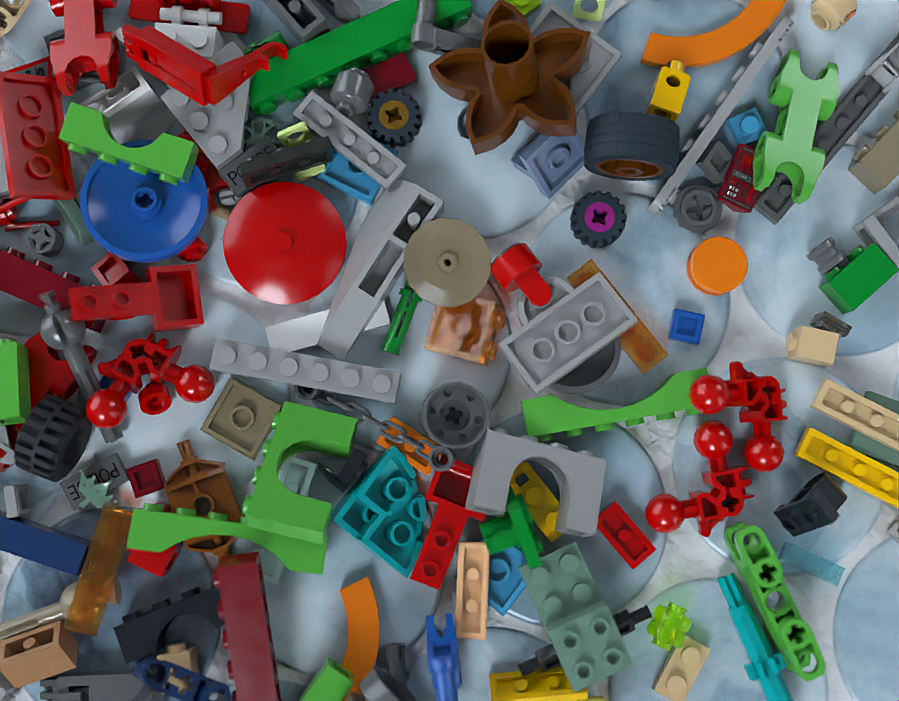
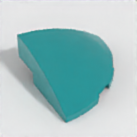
(385, 512)

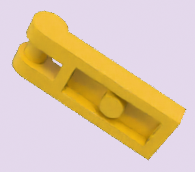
(539, 499)

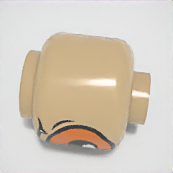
(832, 13)

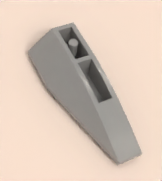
(376, 262)

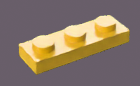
(534, 687)

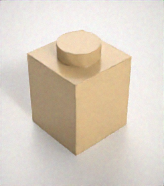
(812, 345)
(182, 656)

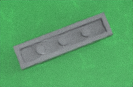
(350, 140)

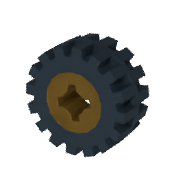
(397, 128)

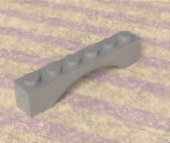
(305, 371)

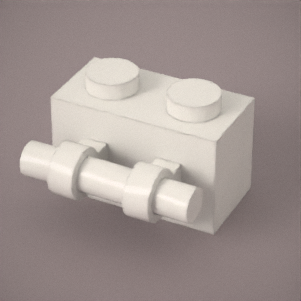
(201, 38)

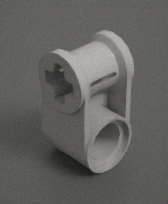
(886, 69)

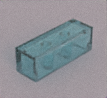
(811, 564)

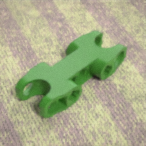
(790, 146)
(782, 622)

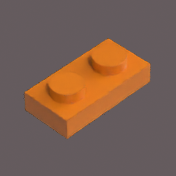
(407, 449)

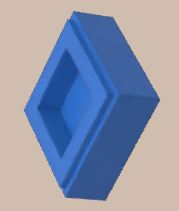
(686, 326)

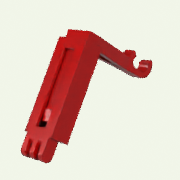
(188, 70)

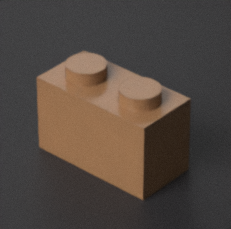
(38, 654)

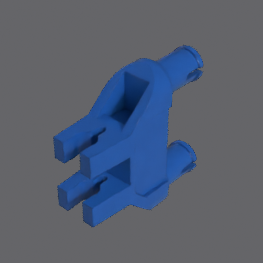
(443, 659)

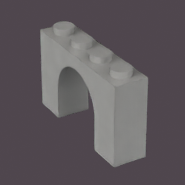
(577, 474)

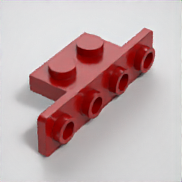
(234, 15)

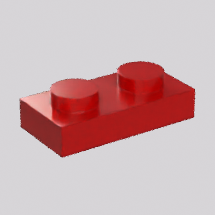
(624, 535)

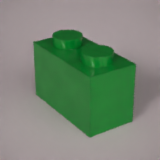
(858, 278)

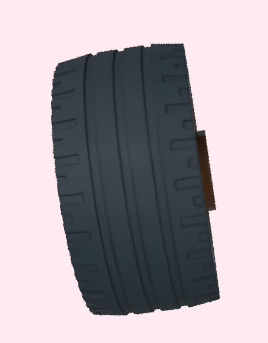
(632, 146)

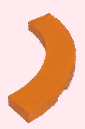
(714, 45)
(362, 630)

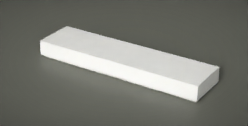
(306, 330)

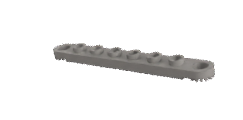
(725, 104)

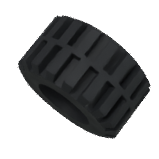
(52, 438)

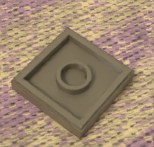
(241, 418)

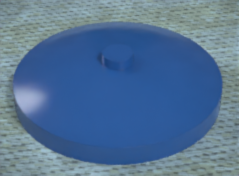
(140, 214)

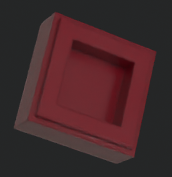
(146, 478)

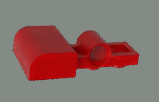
(168, 296)
(450, 492)

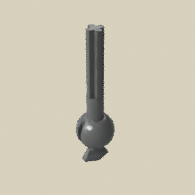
(63, 333)

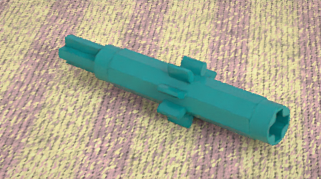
(763, 663)

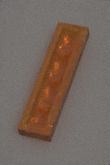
(637, 341)
(99, 571)

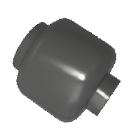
(352, 91)

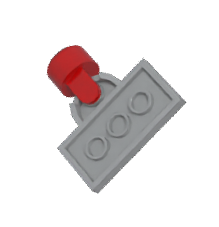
(557, 322)

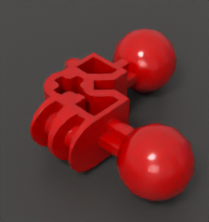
(760, 405)
(108, 406)
(666, 512)

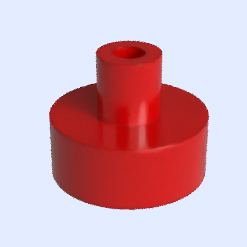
(154, 399)

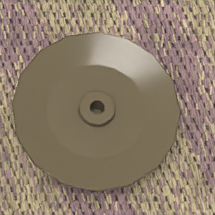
(447, 262)

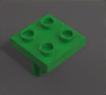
(513, 530)

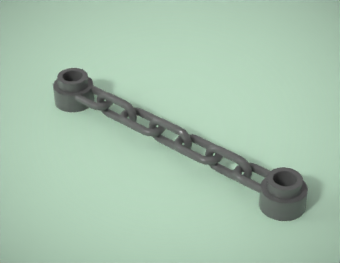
(433, 457)

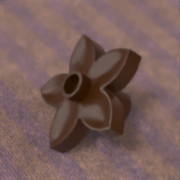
(514, 78)

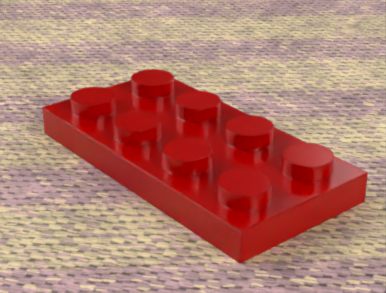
(30, 129)

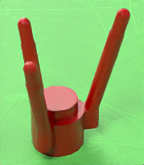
(9, 213)

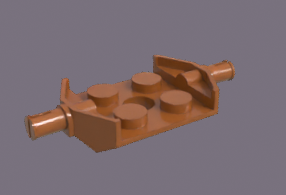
(200, 479)

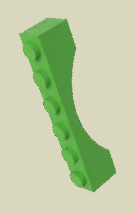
(552, 415)
(159, 530)

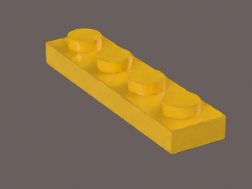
(849, 466)

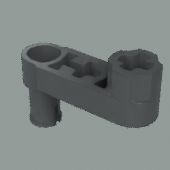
(435, 40)

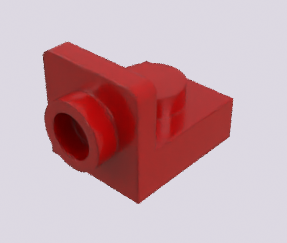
(114, 271)

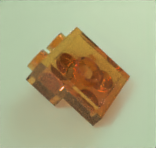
(466, 331)

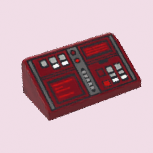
(737, 188)

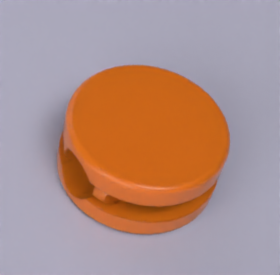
(717, 266)

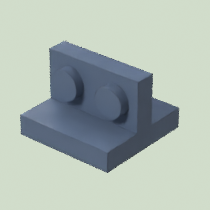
(550, 161)

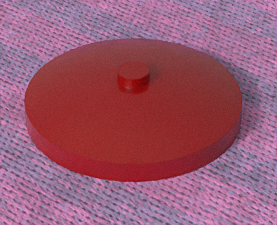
(284, 243)

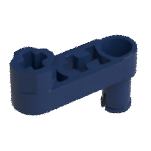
(199, 685)

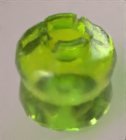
(669, 626)

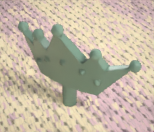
(95, 492)

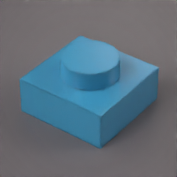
(746, 127)

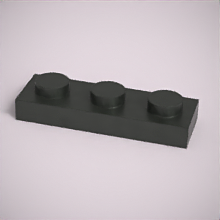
(286, 161)

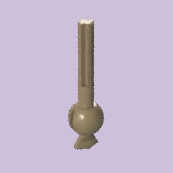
(50, 613)

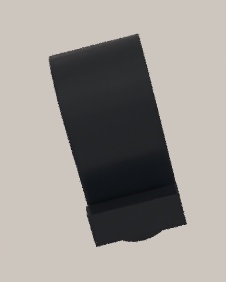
(812, 506)

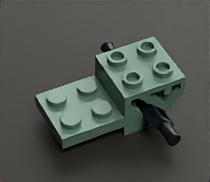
(576, 620)

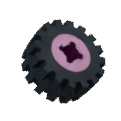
(589, 227)

